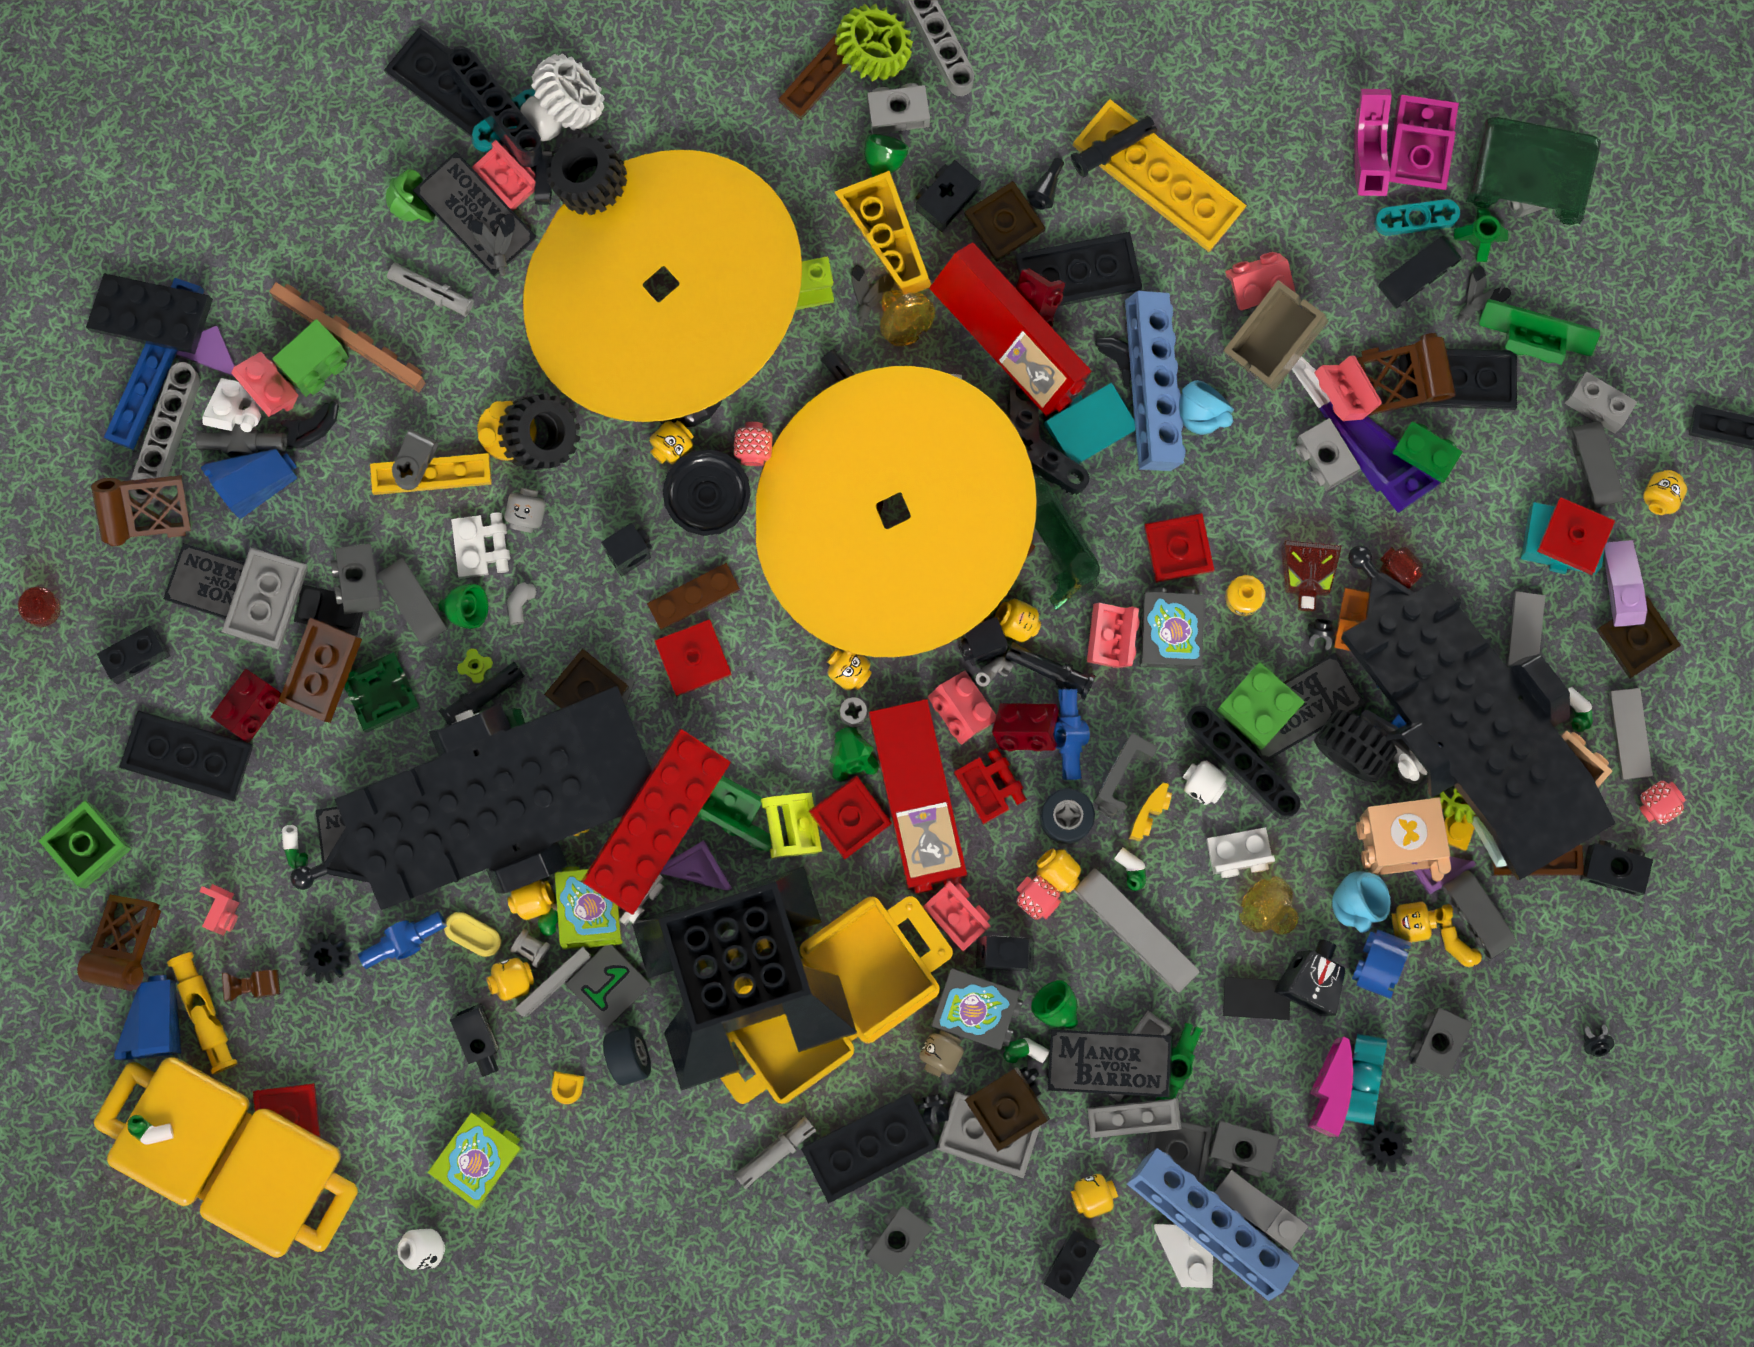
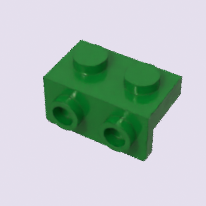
(1427, 451)

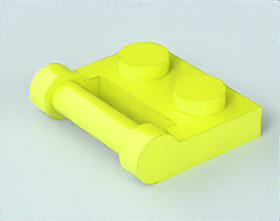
(800, 826)

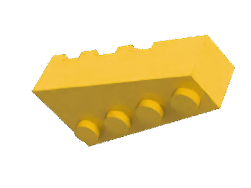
(882, 219)

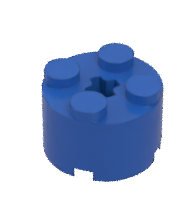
(1382, 964)

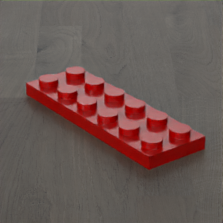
(656, 821)

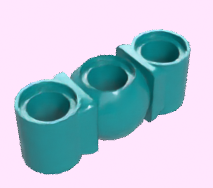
(1367, 1075)

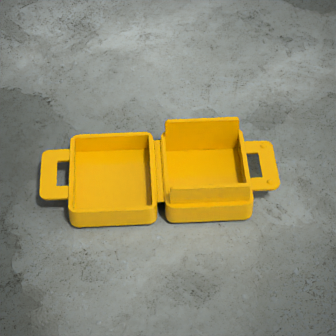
(881, 984)
(249, 1169)

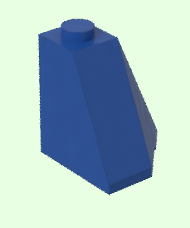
(250, 479)
(151, 1022)

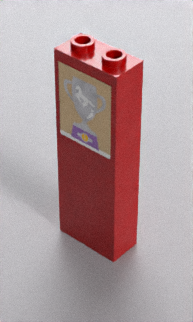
(1010, 330)
(917, 795)

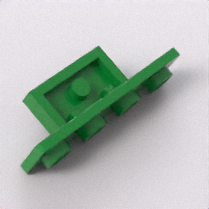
(1538, 333)
(735, 811)

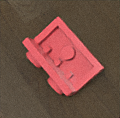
(505, 175)
(1255, 279)
(265, 384)
(1348, 389)
(1113, 635)
(962, 707)
(222, 912)
(957, 915)

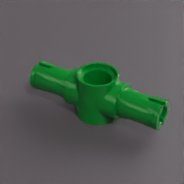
(1184, 1053)

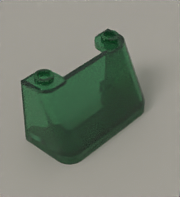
(1533, 167)
(1067, 546)

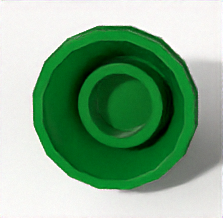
(884, 153)
(465, 606)
(1056, 1005)

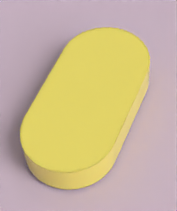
(472, 934)

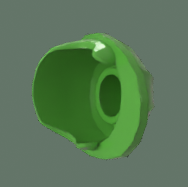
(403, 201)

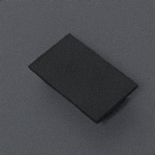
(322, 605)
(1254, 999)

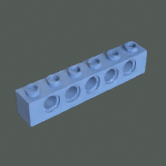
(1147, 394)
(1197, 1222)

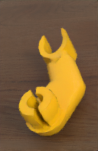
(1452, 944)

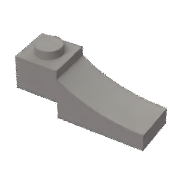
(1261, 1210)

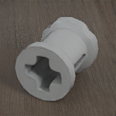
(858, 704)
(530, 947)

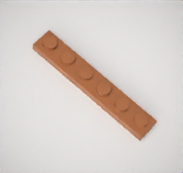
(358, 342)

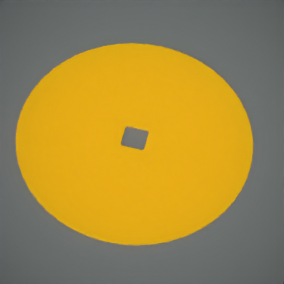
(666, 359)
(926, 576)

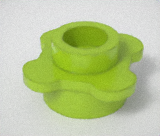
(477, 674)

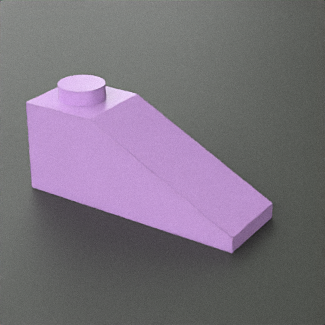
(1625, 584)

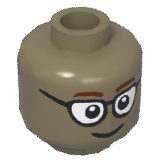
(941, 1053)

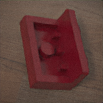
(1041, 293)
(246, 705)
(1025, 726)

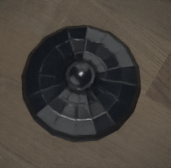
(706, 492)

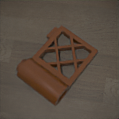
(1430, 371)
(116, 512)
(115, 967)

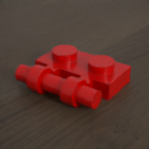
(982, 790)

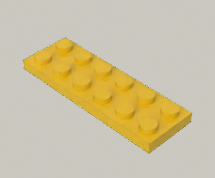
(1165, 179)

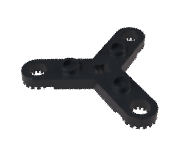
(1044, 458)

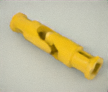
(207, 1027)

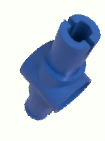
(1070, 734)
(402, 940)

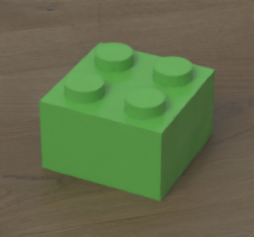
(311, 358)
(1260, 706)
(84, 844)

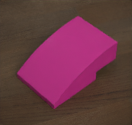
(1422, 141)
(1333, 1089)

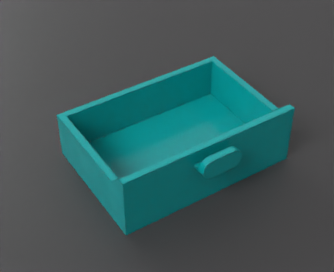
(1091, 424)
(1537, 522)

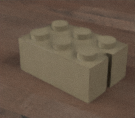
(1276, 335)

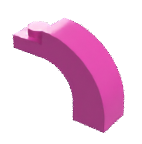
(1370, 142)

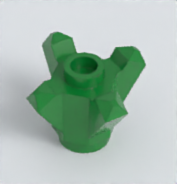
(1482, 233)
(851, 755)

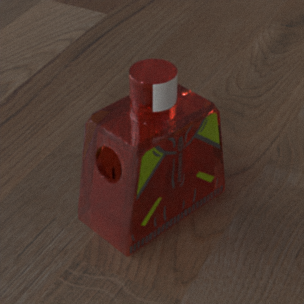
(1309, 570)

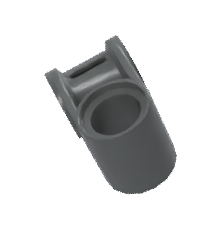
(416, 455)

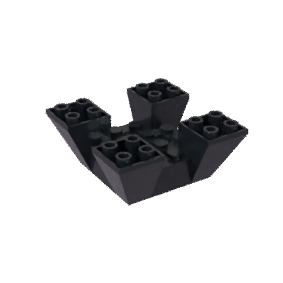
(762, 918)

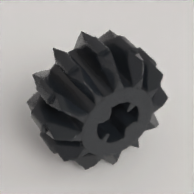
(334, 951)
(1382, 1156)

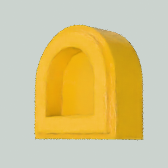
(567, 1087)

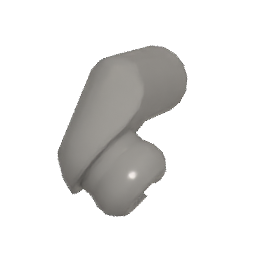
(516, 601)
(988, 672)

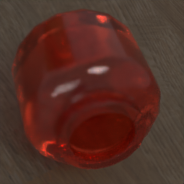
(1402, 566)
(47, 610)

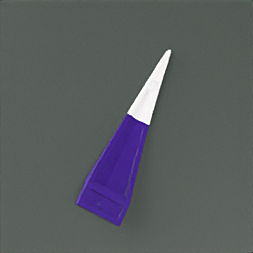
(1371, 448)

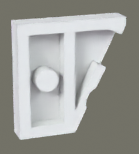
(1188, 1258)

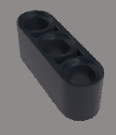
(1419, 271)

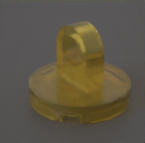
(905, 317)
(1267, 905)

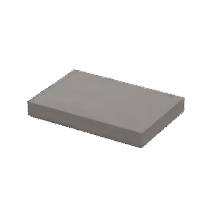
(265, 598)
(967, 1139)

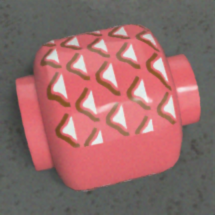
(753, 444)
(1662, 802)
(1038, 897)

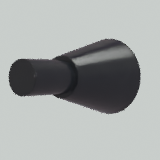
(1043, 191)

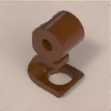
(260, 984)

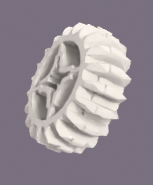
(567, 92)

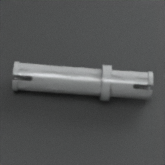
(459, 304)
(775, 1152)

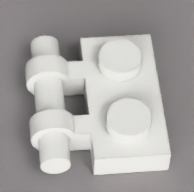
(227, 406)
(471, 547)

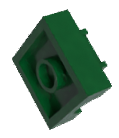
(375, 699)

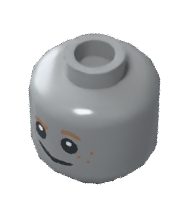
(525, 510)

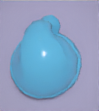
(1204, 408)
(1361, 900)

